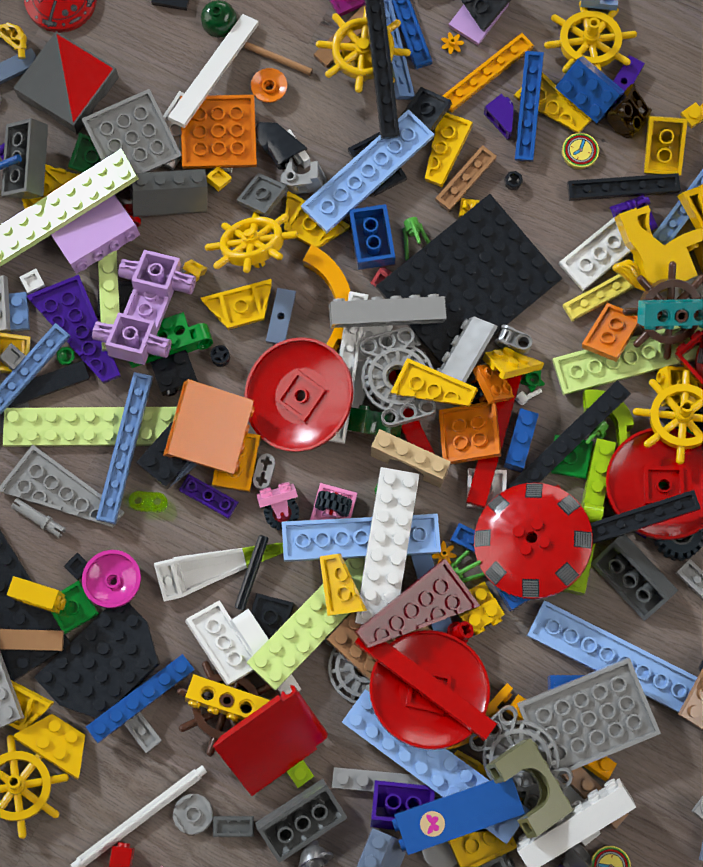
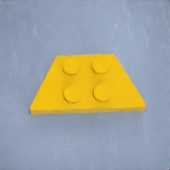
(53, 180)
(308, 230)
(240, 305)
(511, 363)
(32, 706)
(55, 742)

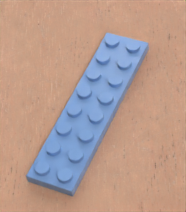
(366, 173)
(350, 537)

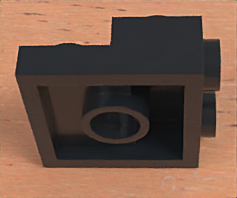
(173, 372)

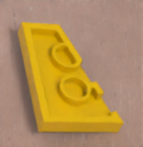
(339, 587)

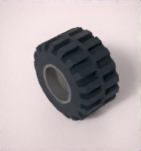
(681, 548)

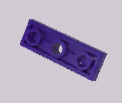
(629, 73)
(218, 502)

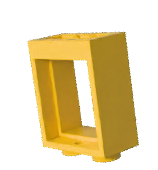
(36, 595)

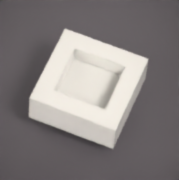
(32, 281)

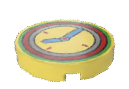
(580, 151)
(610, 857)

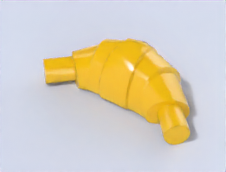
(14, 37)

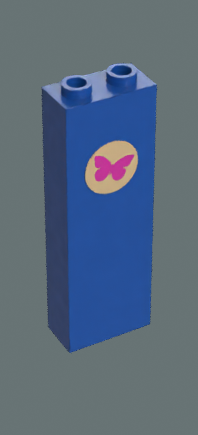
(457, 815)

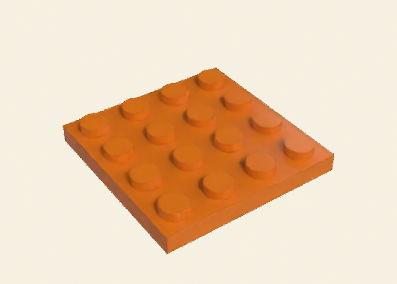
(221, 134)

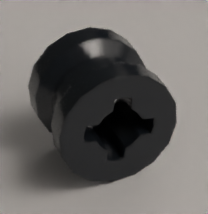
(218, 352)

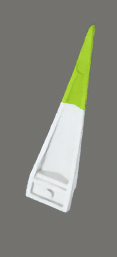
(192, 572)

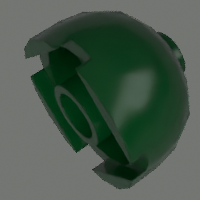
(218, 18)

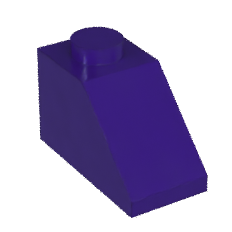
(500, 114)

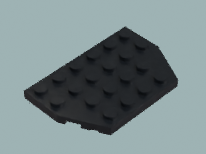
(102, 662)

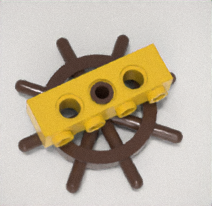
(225, 703)

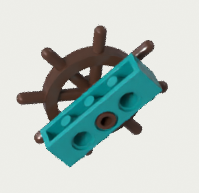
(678, 312)

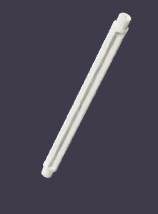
(139, 817)

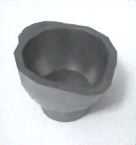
(314, 855)
(577, 857)

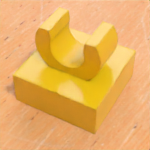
(218, 178)
(466, 205)
(194, 268)

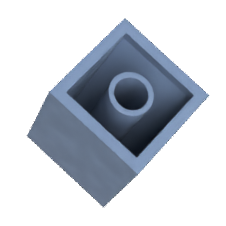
(381, 851)

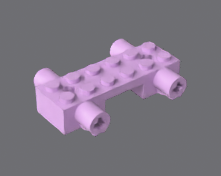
(135, 330)

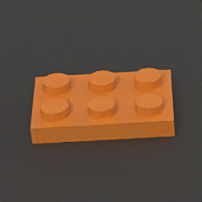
(610, 333)

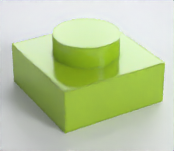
(300, 774)

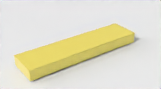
(596, 297)

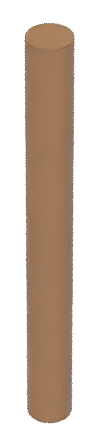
(280, 59)

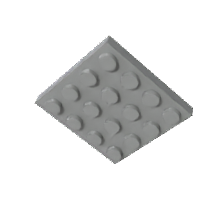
(135, 128)

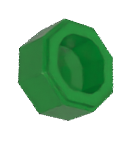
(65, 355)

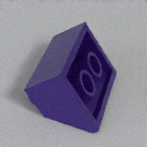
(394, 798)

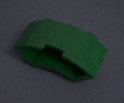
(369, 421)

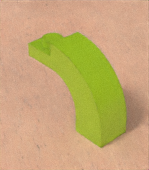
(621, 416)

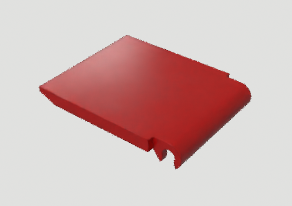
(271, 740)

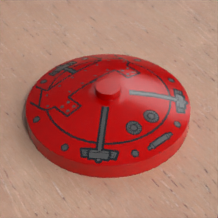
(60, 14)

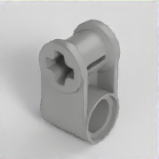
(512, 339)

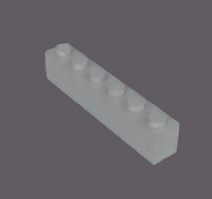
(387, 311)

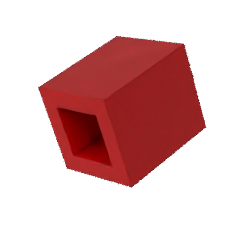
(122, 855)

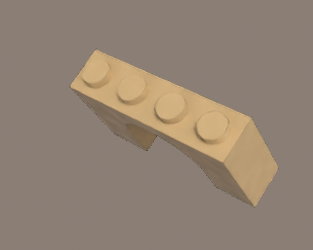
(391, 447)

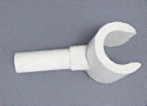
(522, 398)

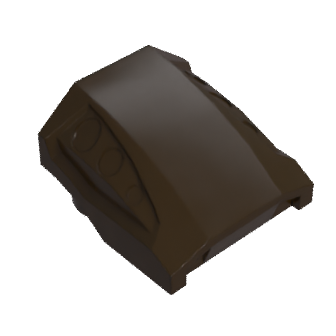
(629, 113)

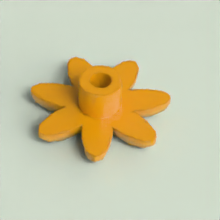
(452, 43)
(448, 553)

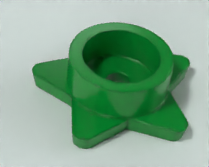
(536, 375)

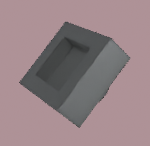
(11, 357)

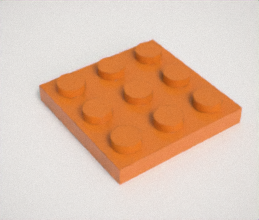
(469, 432)

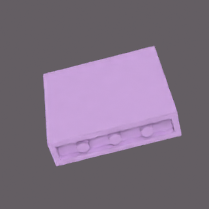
(96, 234)

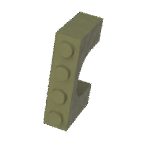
(552, 802)

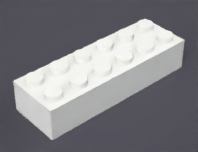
(586, 819)

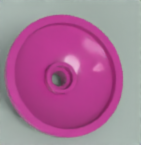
(102, 570)

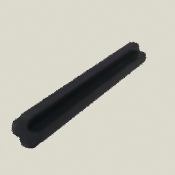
(251, 572)

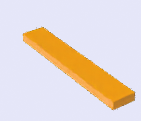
(488, 71)

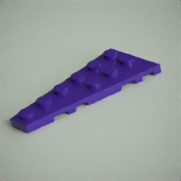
(71, 309)

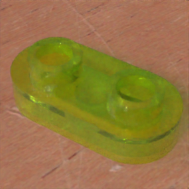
(147, 503)

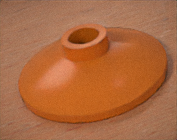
(265, 78)

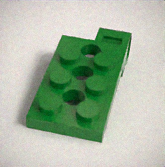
(192, 339)

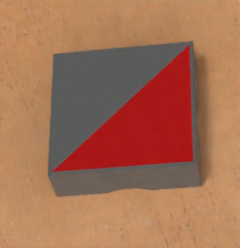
(66, 82)

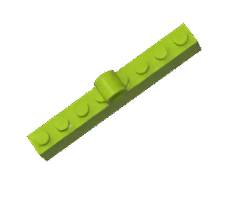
(594, 498)

